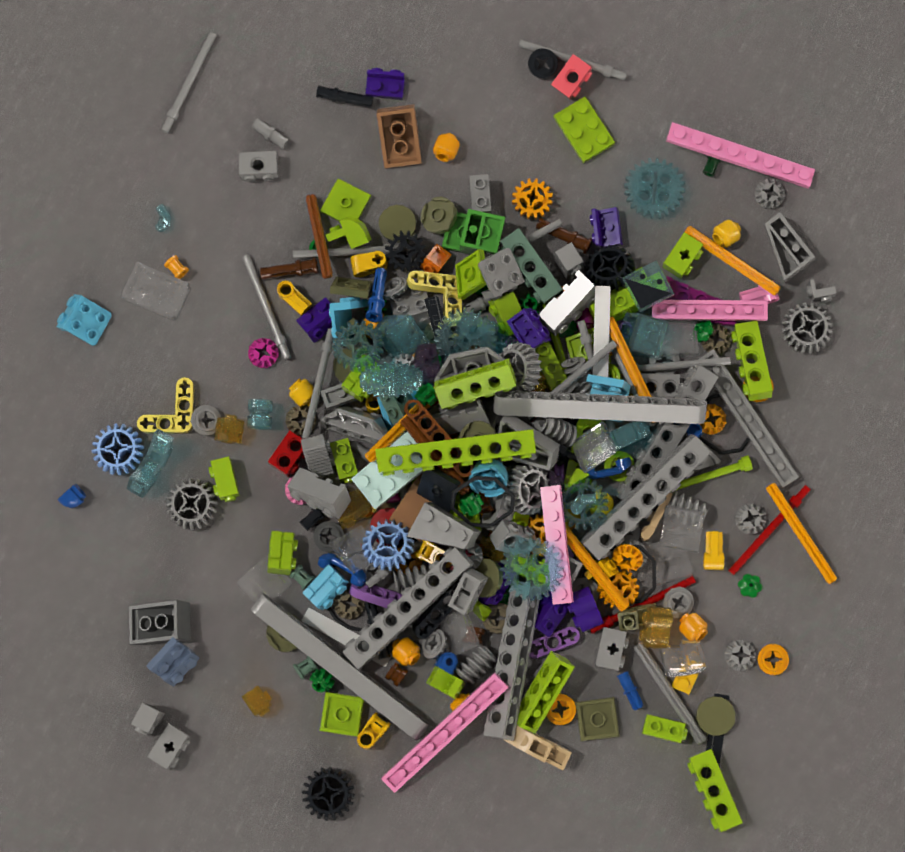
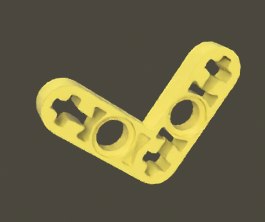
(447, 290)
(174, 419)

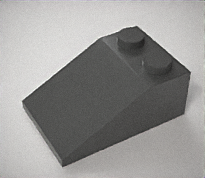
(159, 622)

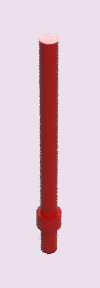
(794, 502)
(609, 620)

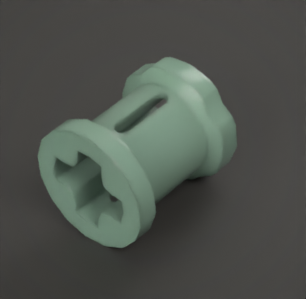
(302, 577)
(305, 667)

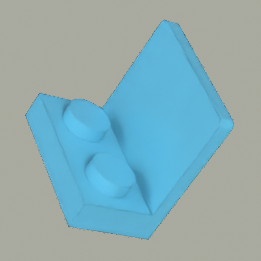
(608, 386)

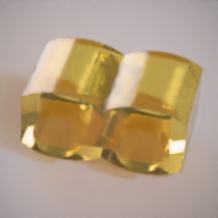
(656, 627)

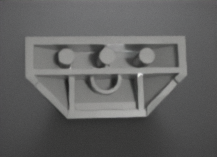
(467, 361)
(355, 424)

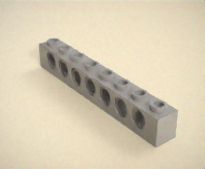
(676, 431)
(699, 453)
(354, 649)
(512, 666)

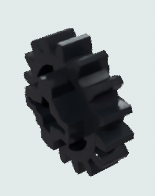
(414, 248)

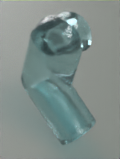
(164, 220)
(581, 501)

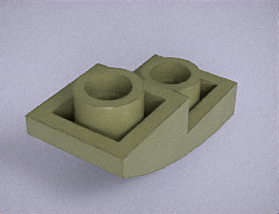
(632, 617)

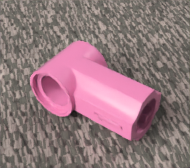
(758, 294)

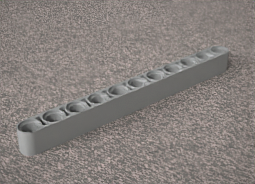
(600, 407)
(340, 666)

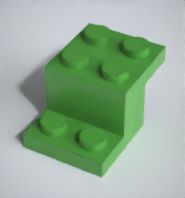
(474, 232)

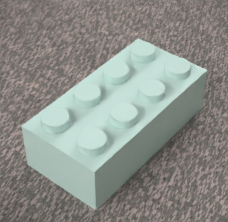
(381, 488)

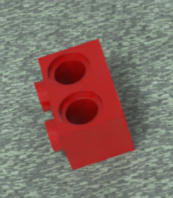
(284, 451)

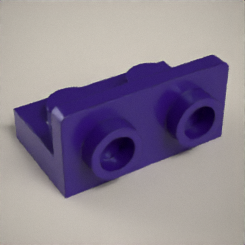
(385, 84)
(528, 328)

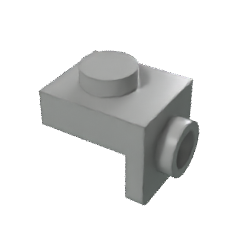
(823, 294)

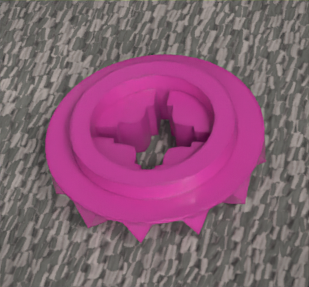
(265, 361)

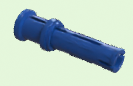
(376, 300)

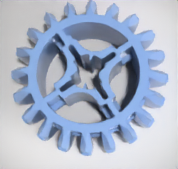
(116, 432)
(397, 534)

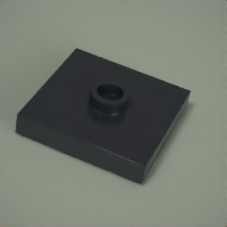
(438, 488)

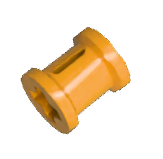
(176, 267)

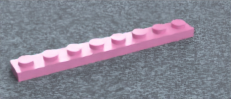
(740, 155)
(444, 732)

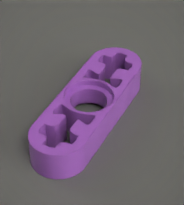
(367, 594)
(564, 633)

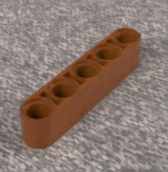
(430, 432)

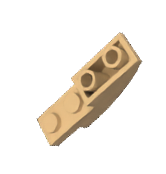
(540, 748)

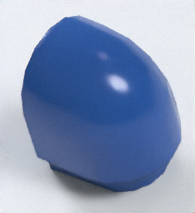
(72, 497)
(447, 662)

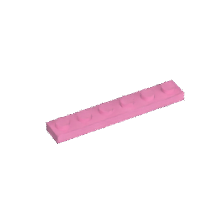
(711, 310)
(556, 535)

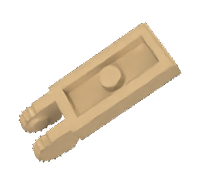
(654, 519)

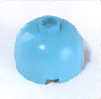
(493, 469)

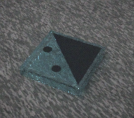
(648, 286)

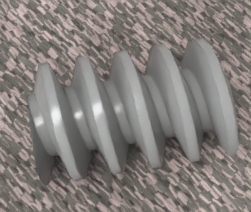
(572, 365)
(557, 430)
(680, 502)
(408, 578)
(476, 665)

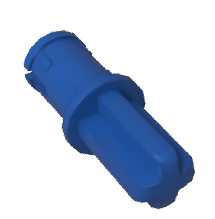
(630, 690)

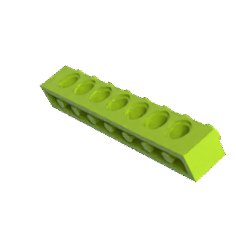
(525, 437)

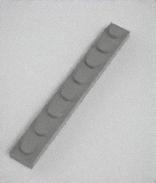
(751, 424)

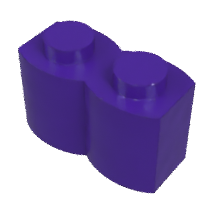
(585, 610)

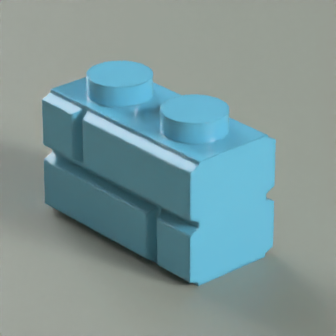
(326, 587)

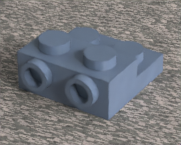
(173, 662)

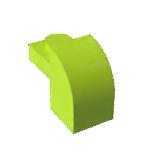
(353, 229)
(445, 682)

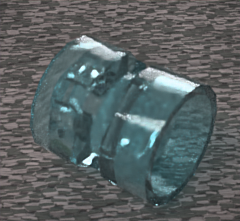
(256, 420)

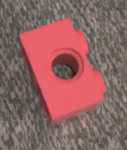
(577, 66)

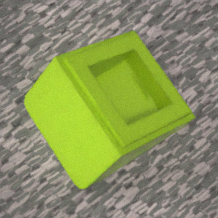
(578, 473)
(481, 610)

